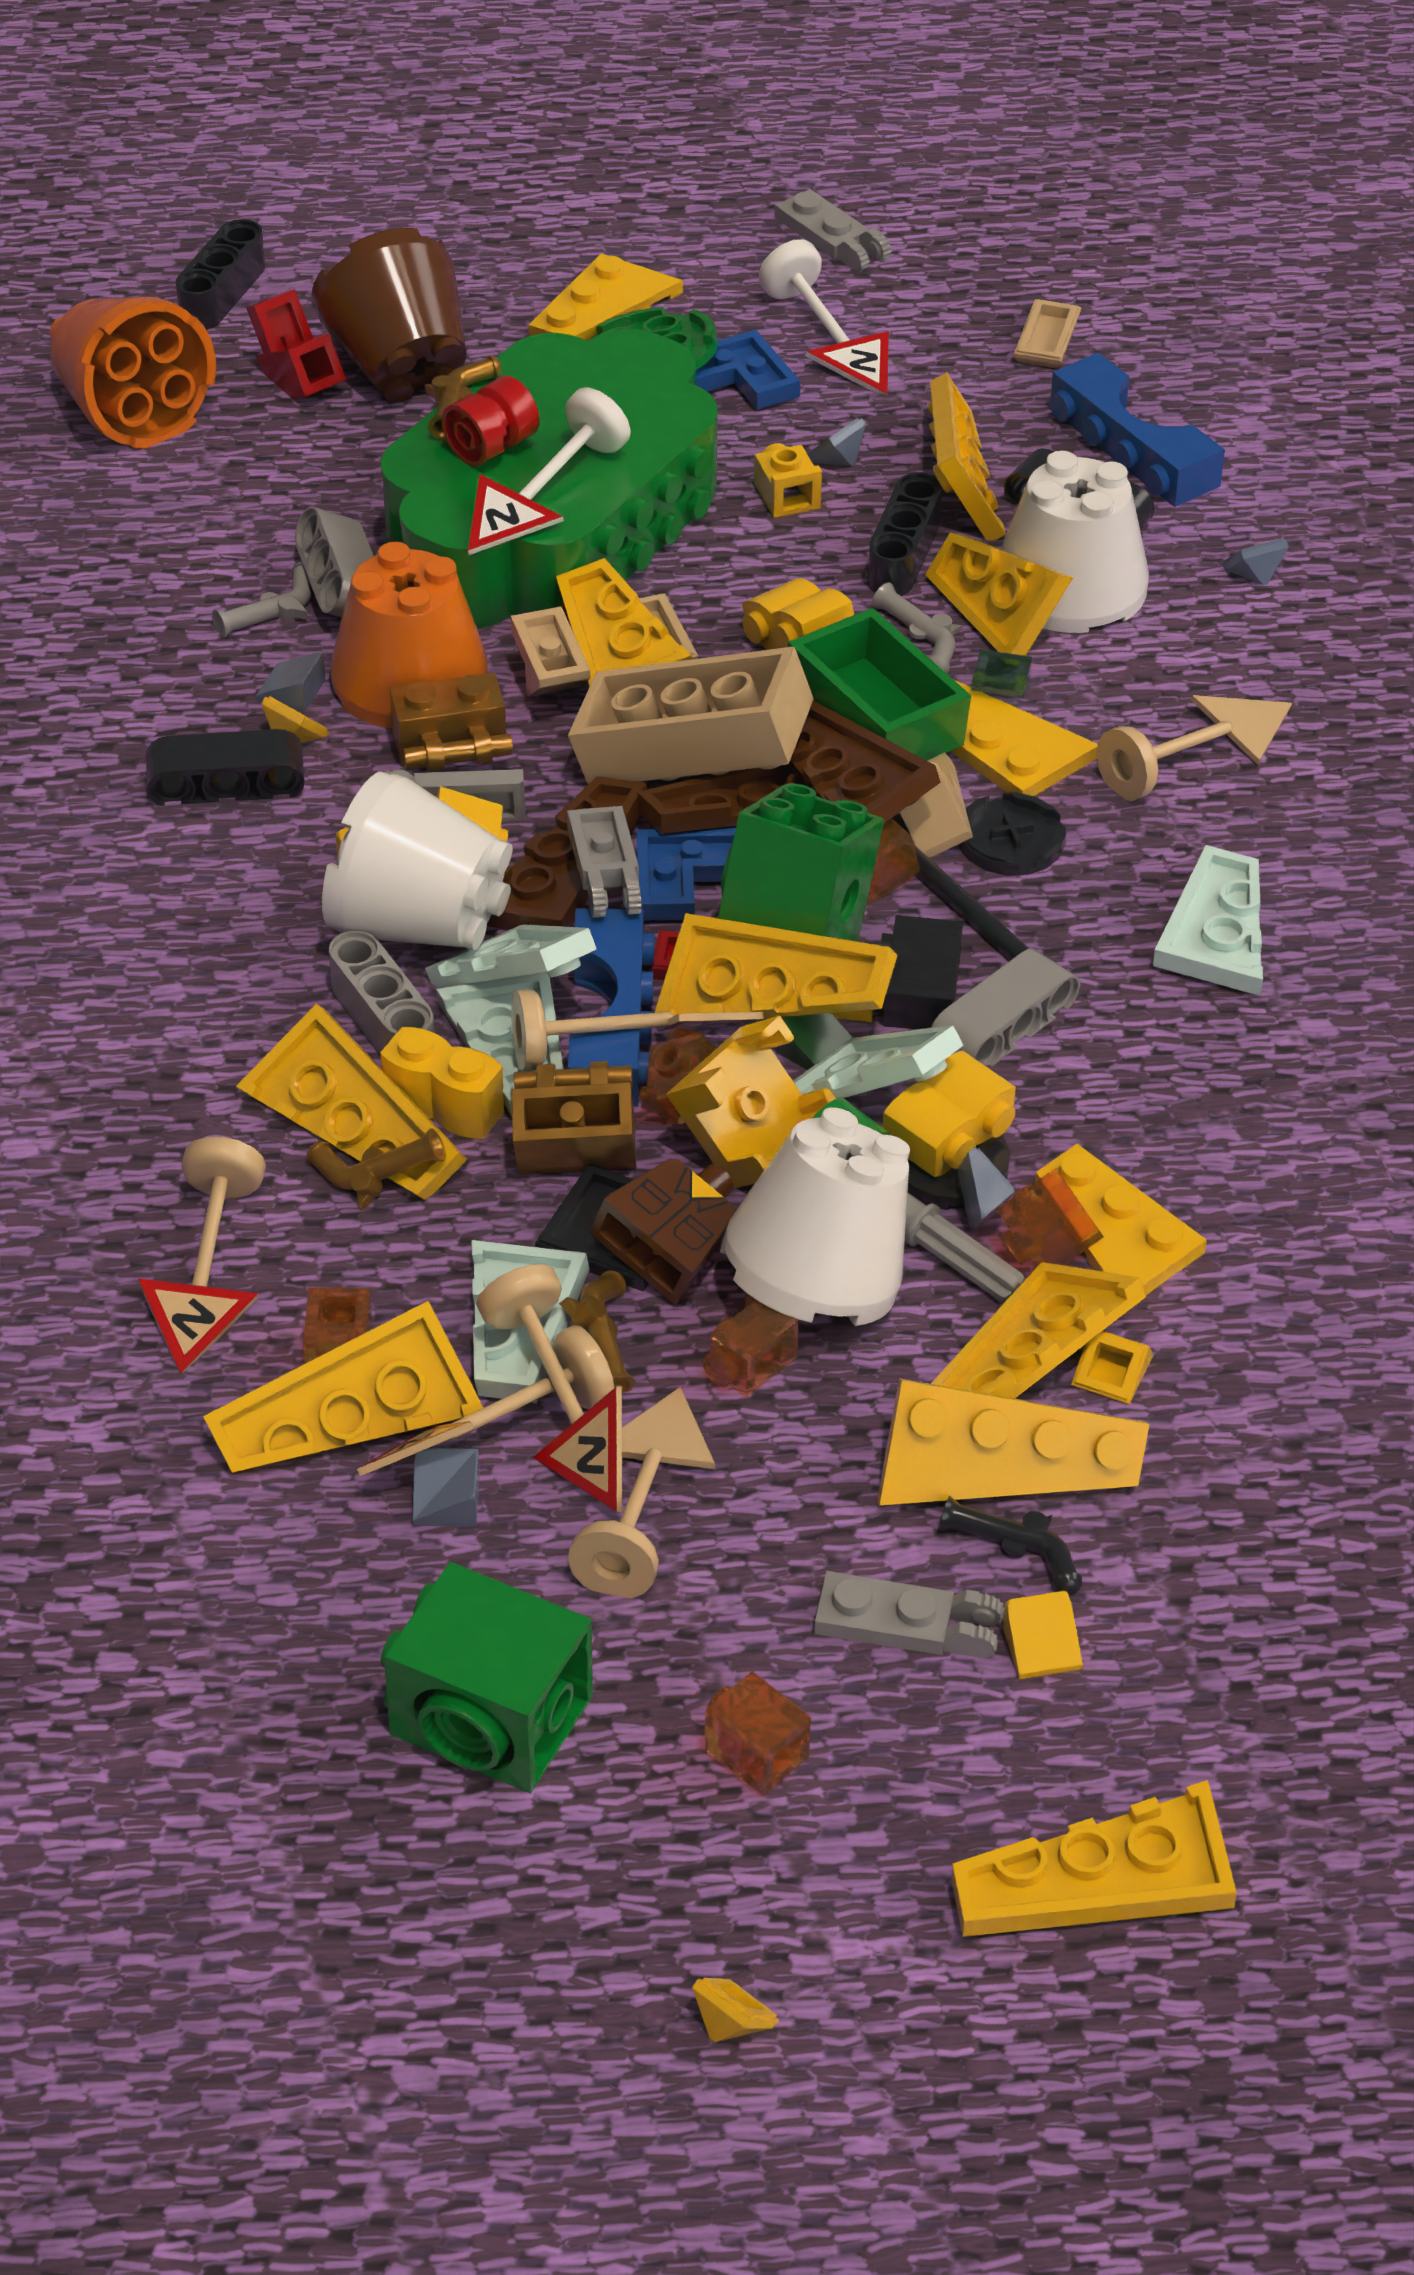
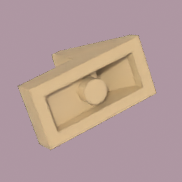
(549, 651)
(940, 815)

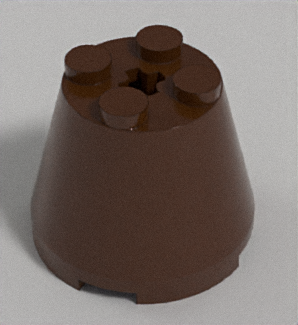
(394, 310)

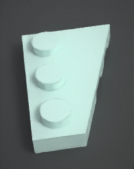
(1217, 924)
(516, 953)
(484, 1022)
(882, 1061)
(507, 1357)

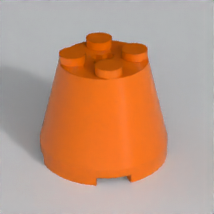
(134, 366)
(400, 628)

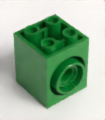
(801, 864)
(488, 1676)

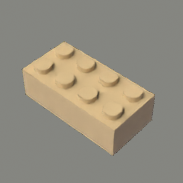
(692, 717)

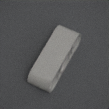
(331, 553)
(375, 988)
(1010, 1005)

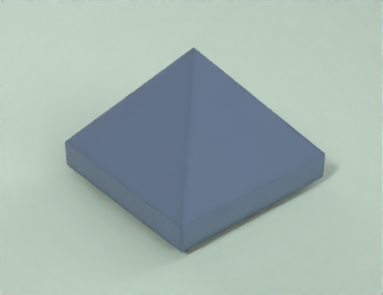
(842, 447)
(1257, 562)

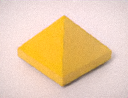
(285, 718)
(730, 2010)

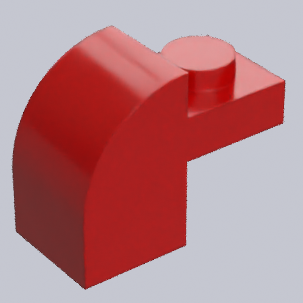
(290, 353)

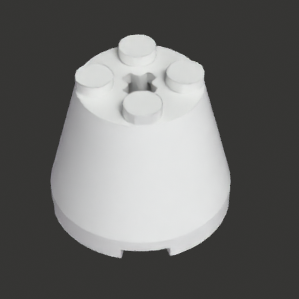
(1085, 525)
(414, 869)
(825, 1222)

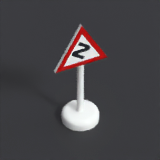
(792, 272)
(506, 515)

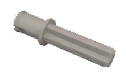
(959, 1250)

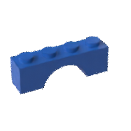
(1168, 459)
(619, 977)

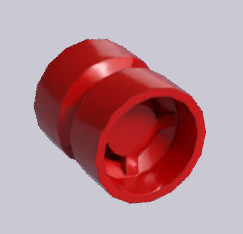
(490, 420)

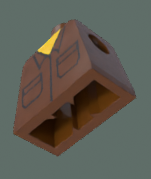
(667, 1223)

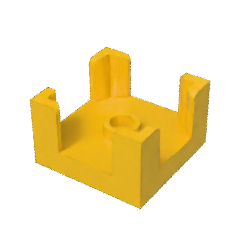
(745, 1101)

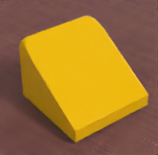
(1112, 1366)
(1042, 1634)

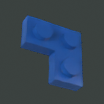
(752, 367)
(673, 863)

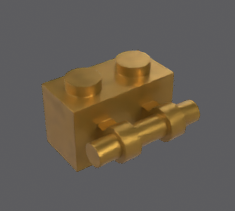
(449, 722)
(573, 1118)

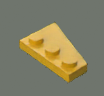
(601, 293)
(997, 591)
(613, 622)
(1137, 1231)

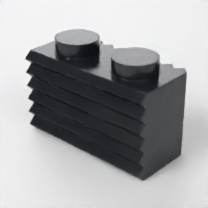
(923, 972)

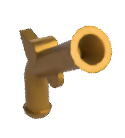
(453, 387)
(374, 1165)
(593, 1315)

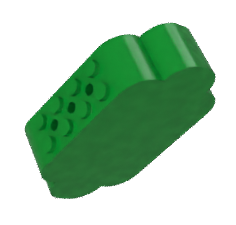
(611, 503)

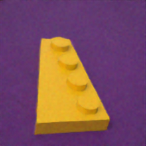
(958, 456)
(771, 971)
(345, 1098)
(1124, 1868)

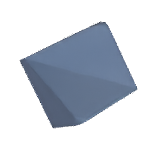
(446, 1487)

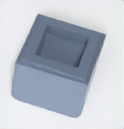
(295, 681)
(982, 1188)

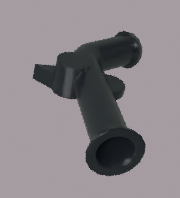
(1016, 1538)

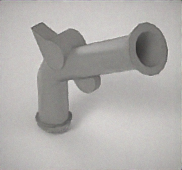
(271, 605)
(936, 630)

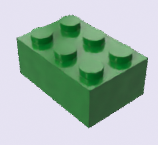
(884, 684)

